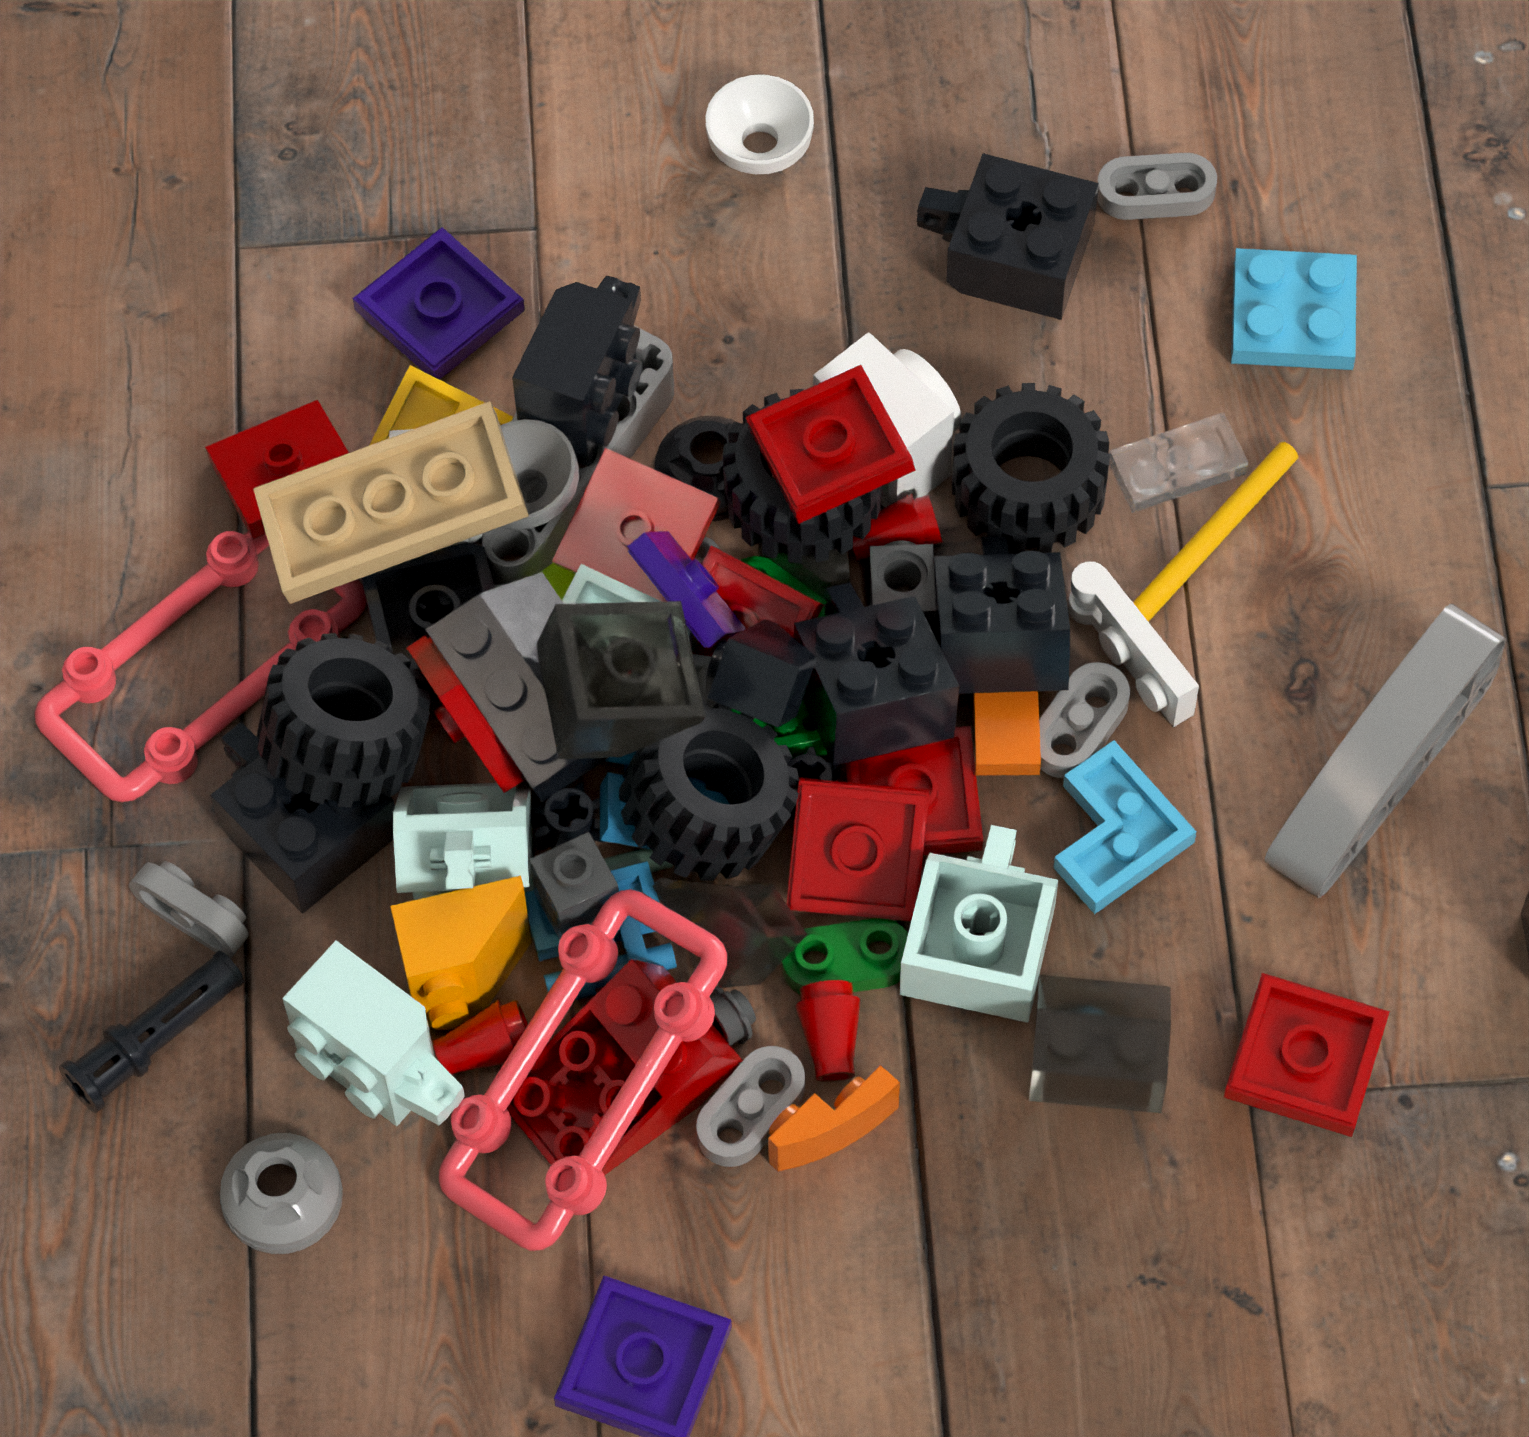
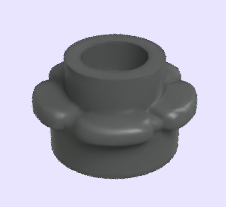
(732, 1015)

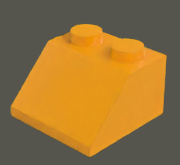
(462, 947)

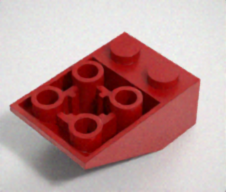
(594, 1057)

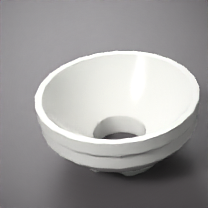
(755, 106)

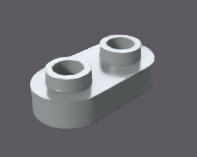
(1155, 186)
(1078, 724)
(172, 897)
(747, 1108)

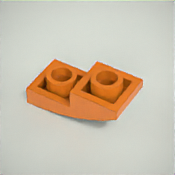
(1006, 733)
(818, 1130)

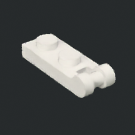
(1132, 641)

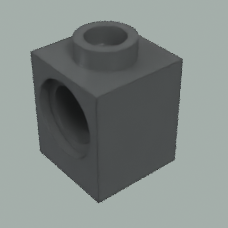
(904, 564)
(572, 883)

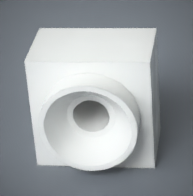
(917, 404)

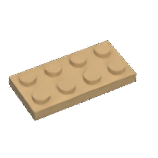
(390, 502)

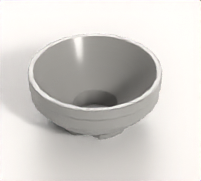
(545, 453)
(284, 1221)

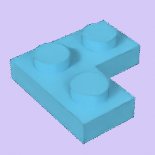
(1134, 829)

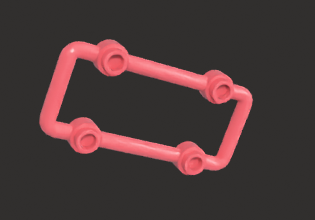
(172, 751)
(483, 1122)

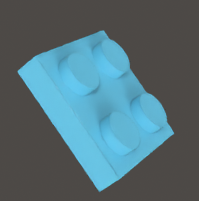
(1294, 309)

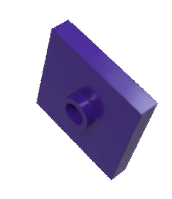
(438, 304)
(686, 581)
(642, 1361)

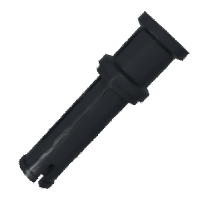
(121, 1044)

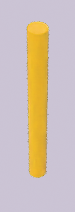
(1215, 530)

